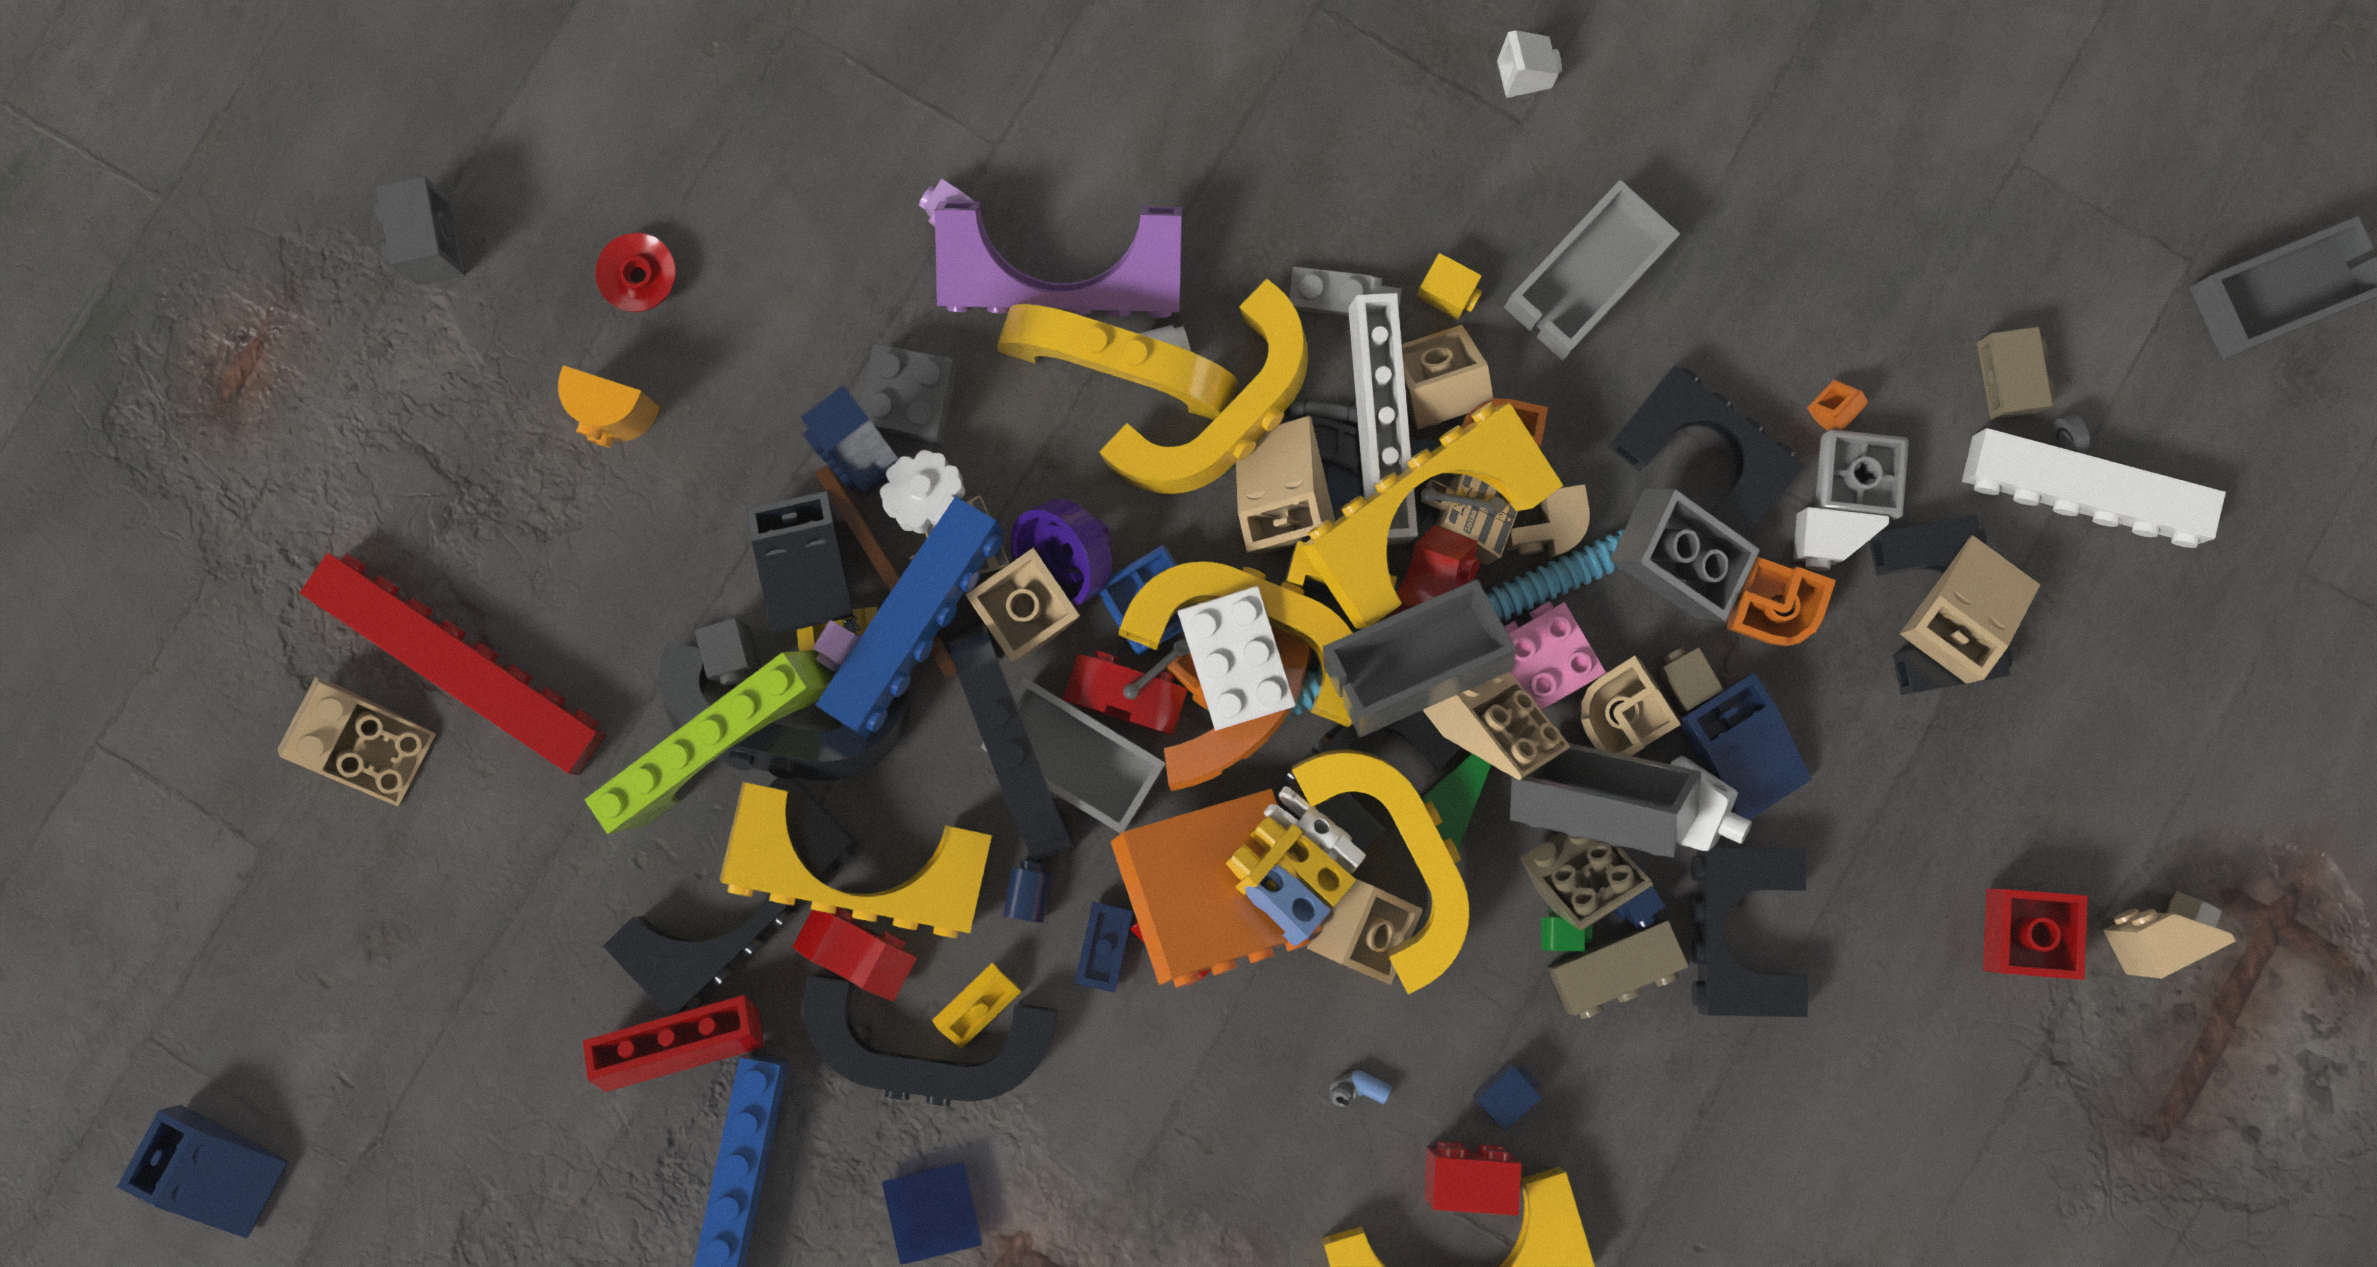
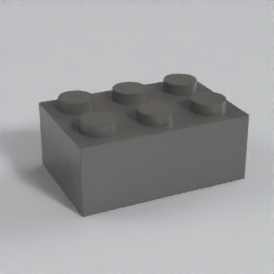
(1685, 554)

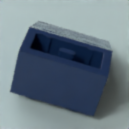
(1746, 745)
(202, 1171)

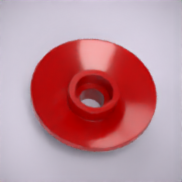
(623, 259)

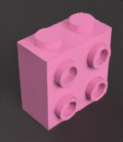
(1552, 655)

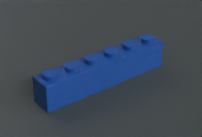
(911, 618)
(741, 1161)

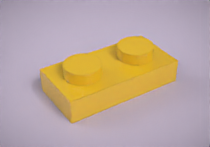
(976, 1006)

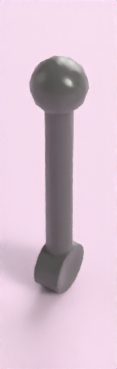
(1493, 505)
(1180, 647)

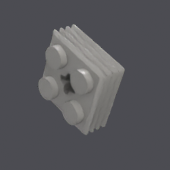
(1881, 459)

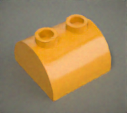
(604, 407)

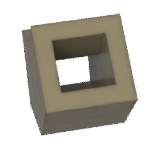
(2194, 909)

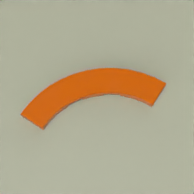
(1219, 749)

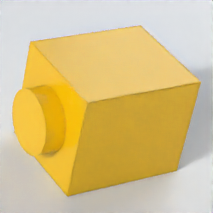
(1450, 287)

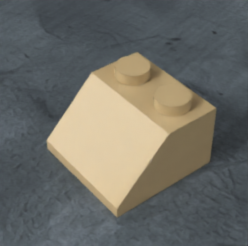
(1444, 377)
(1023, 606)
(1364, 928)
(2161, 942)

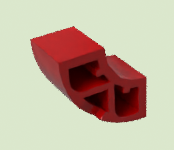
(1438, 565)
(1099, 687)
(855, 952)

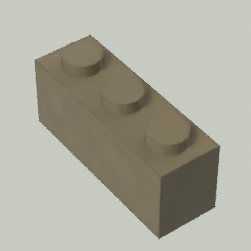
(1618, 969)

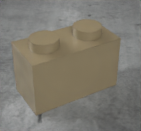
(2015, 373)

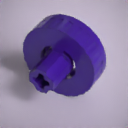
(1070, 539)

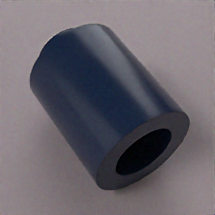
(1028, 892)

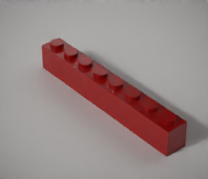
(453, 663)

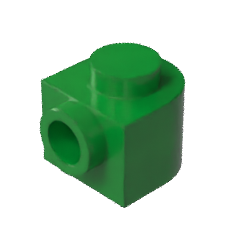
(1561, 935)

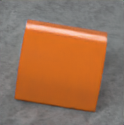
(1837, 406)

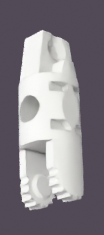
(1317, 828)

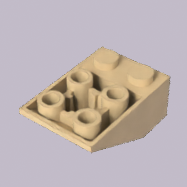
(1282, 488)
(1972, 612)
(1500, 726)
(355, 741)

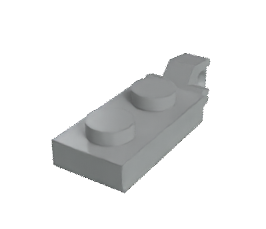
(1332, 290)

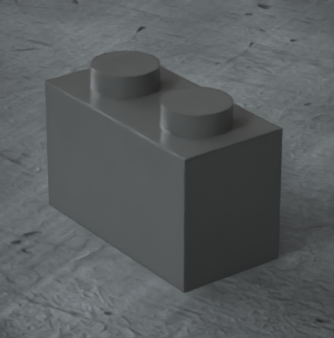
(728, 652)

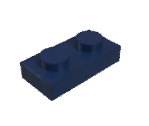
(1104, 947)

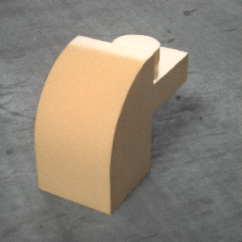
(1563, 527)

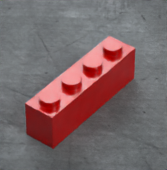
(673, 1043)

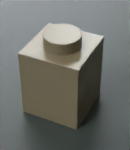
(1688, 678)

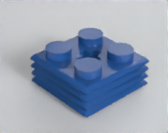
(1128, 582)

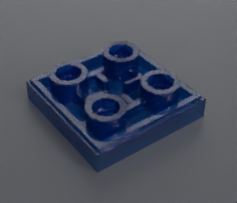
(932, 1212)

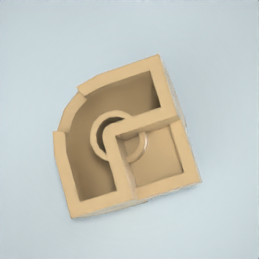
(1626, 710)

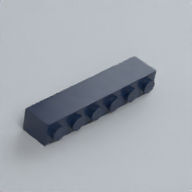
(848, 441)

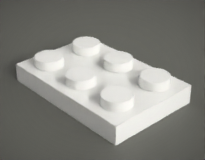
(1236, 657)

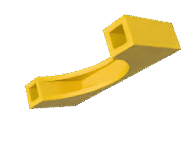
(1353, 548)
(938, 895)
(1547, 1238)

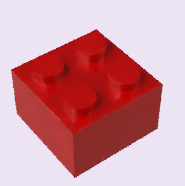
(2035, 933)
(1472, 1179)

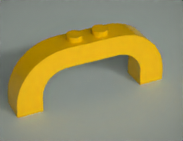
(1063, 335)
(1240, 424)
(1284, 604)
(1440, 940)

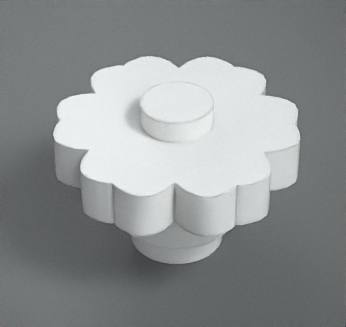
(920, 490)

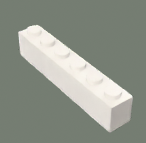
(1382, 401)
(2093, 487)

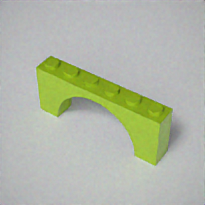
(650, 783)

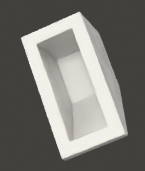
(1528, 63)
(1831, 536)

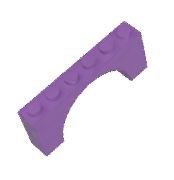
(976, 274)

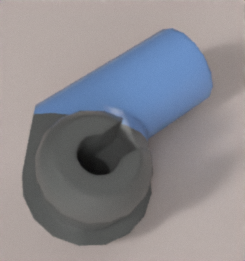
(1356, 1085)

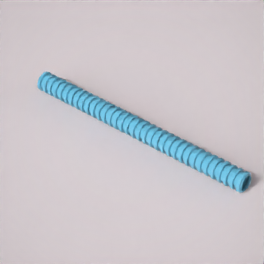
(1520, 594)

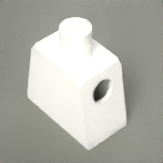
(1714, 811)

